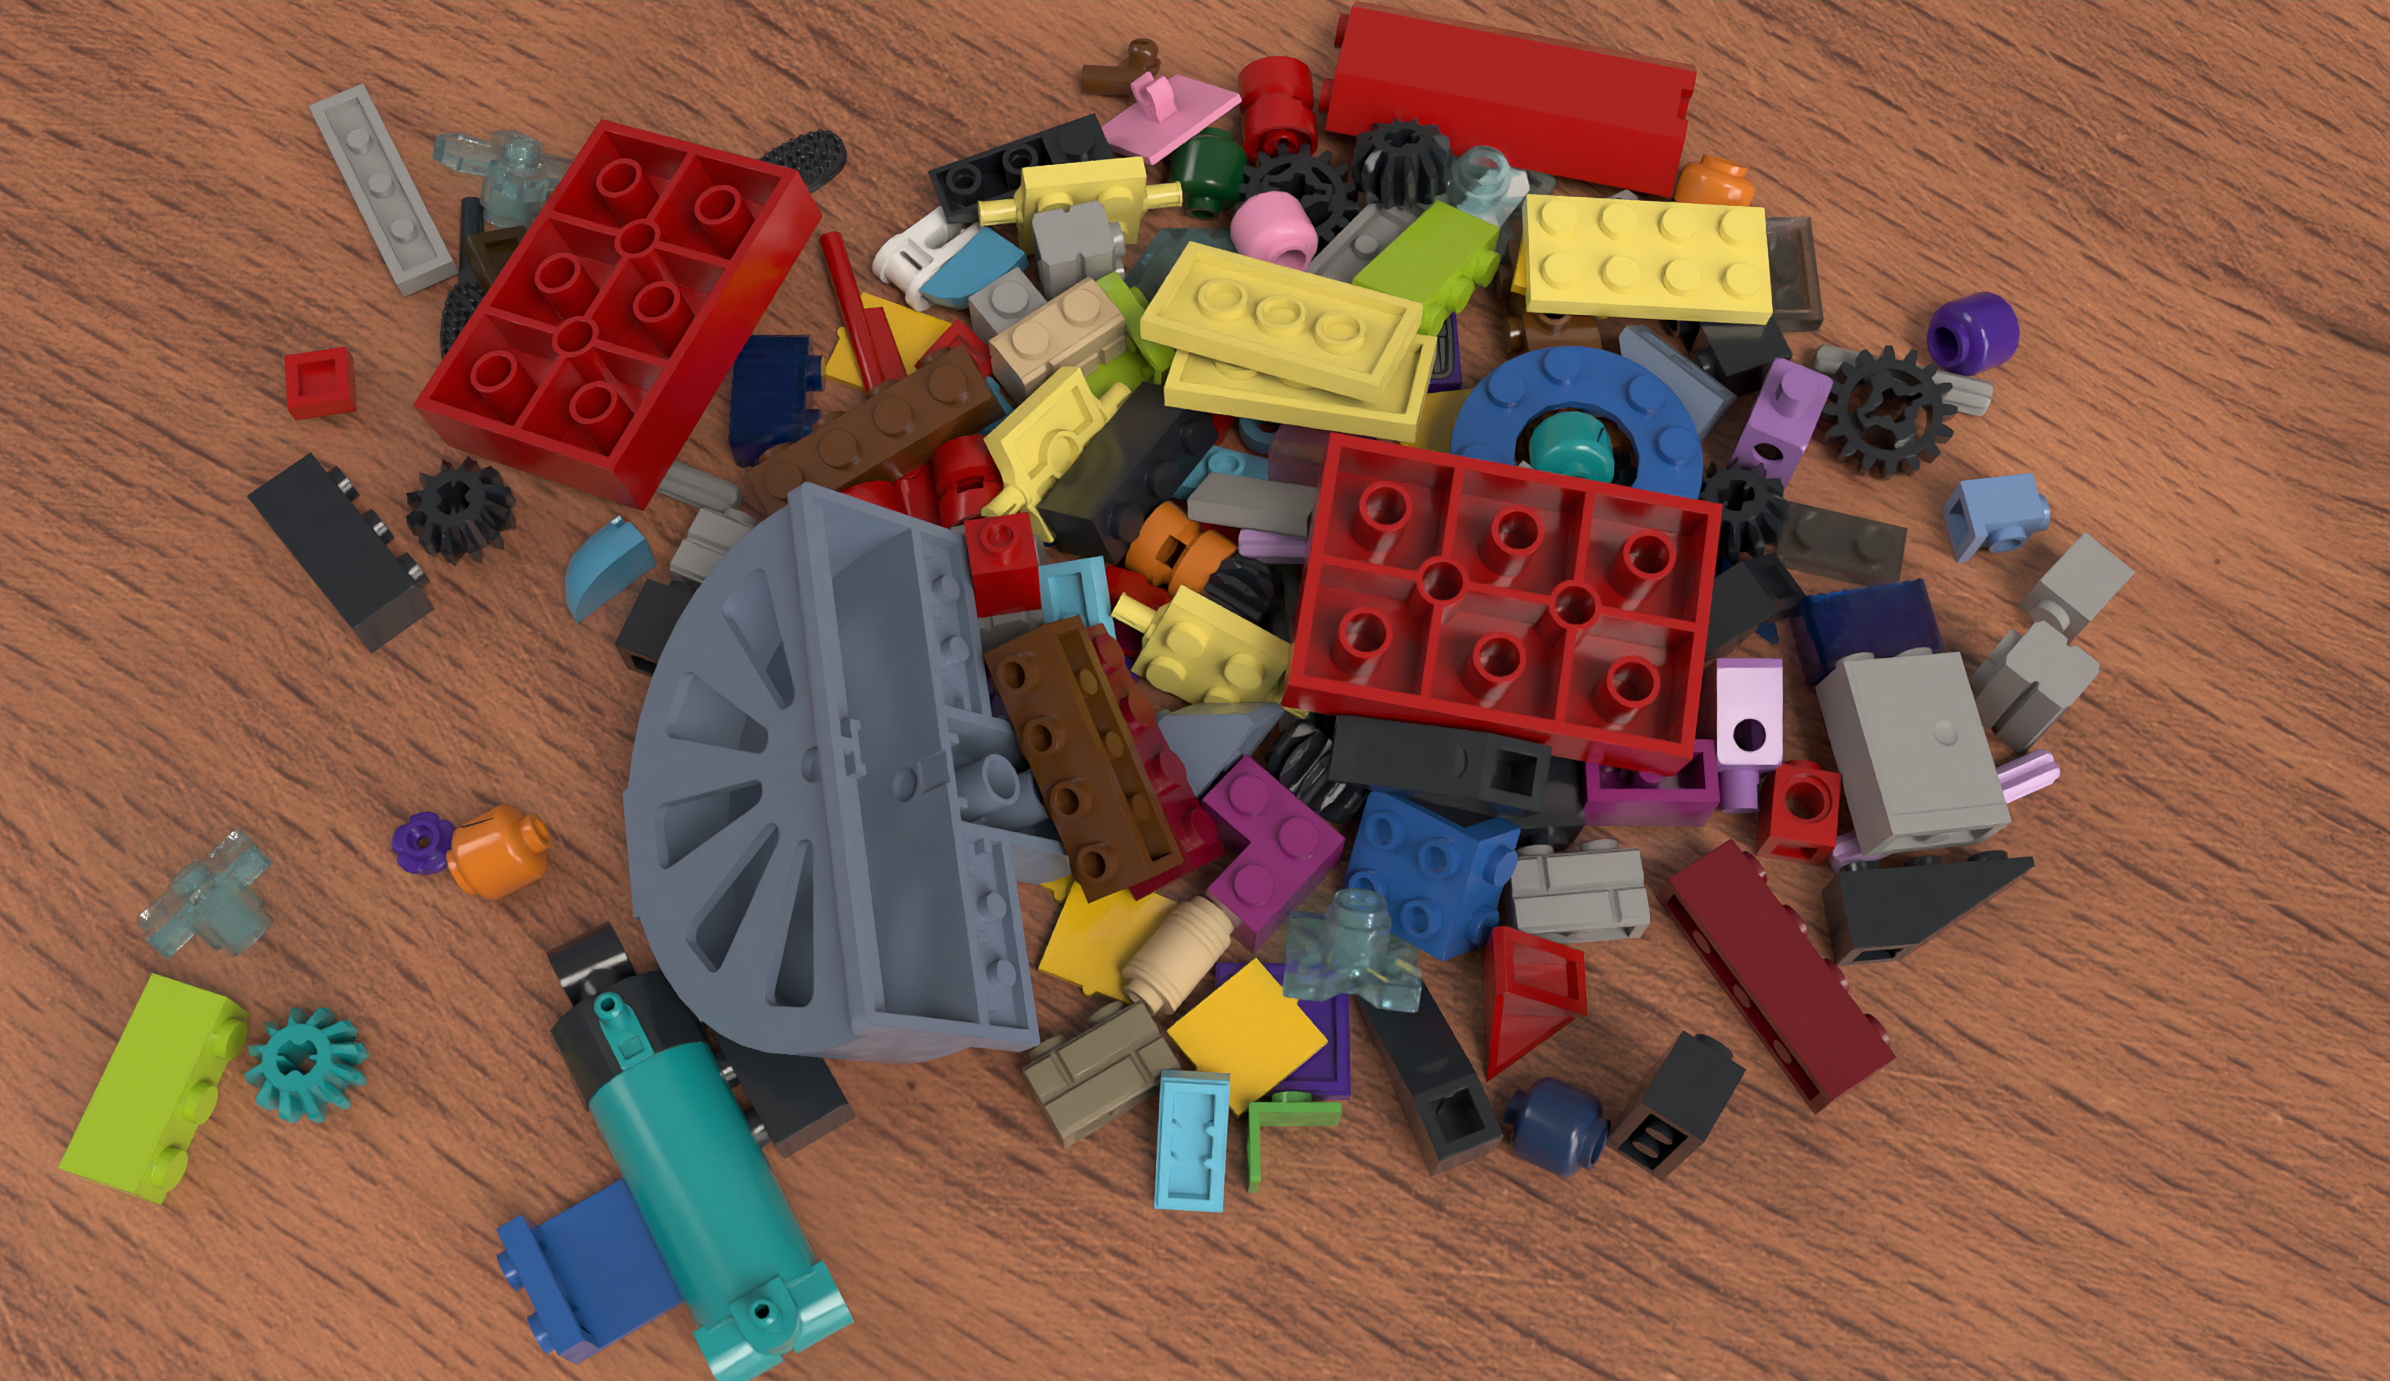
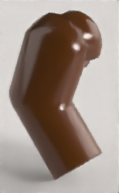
(1118, 79)

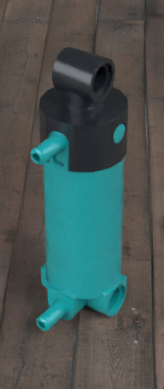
(690, 1162)

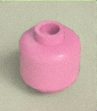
(1274, 230)

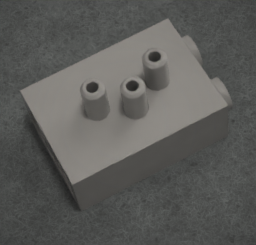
(1911, 752)

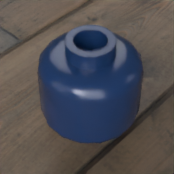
(1557, 1127)

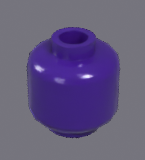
(1973, 333)

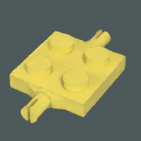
(1112, 182)
(1045, 439)
(1206, 651)

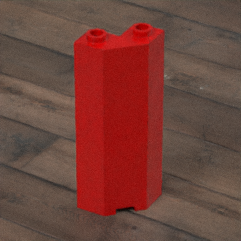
(1528, 95)

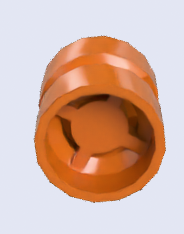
(1163, 541)

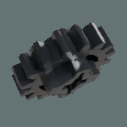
(1319, 188)
(1896, 436)

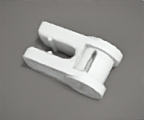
(920, 253)

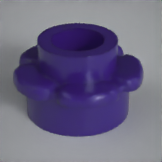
(428, 859)

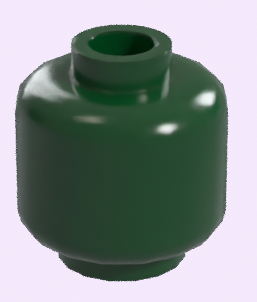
(1209, 172)

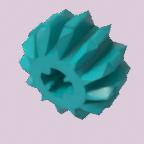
(287, 1085)

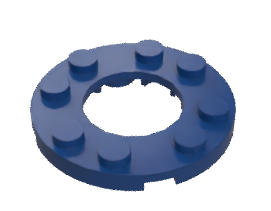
(1600, 385)

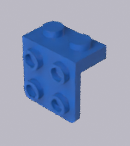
(1433, 872)
(588, 1273)

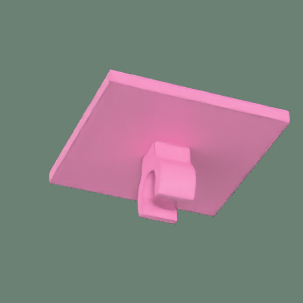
(1166, 115)

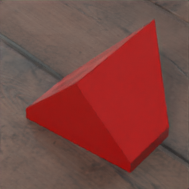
(1528, 994)

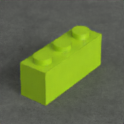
(1436, 263)
(157, 1090)

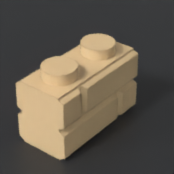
(1070, 330)

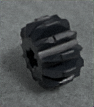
(1402, 163)
(437, 508)
(1750, 511)
(1246, 589)
(1301, 765)

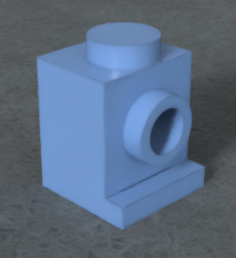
(1994, 514)

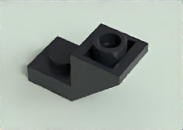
(1748, 598)

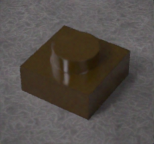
(491, 251)

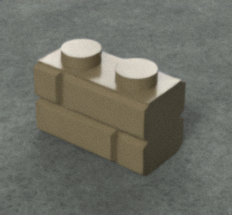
(1099, 1071)

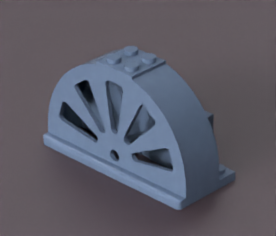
(830, 801)

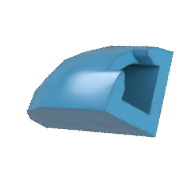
(973, 268)
(605, 566)

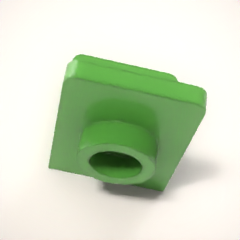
(1286, 1109)

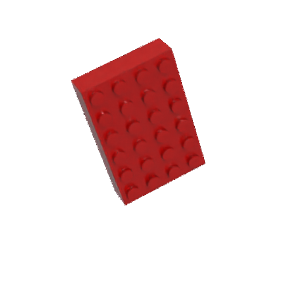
(620, 312)
(1504, 604)

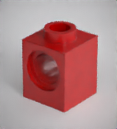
(1003, 564)
(1787, 836)

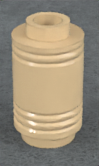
(1177, 955)

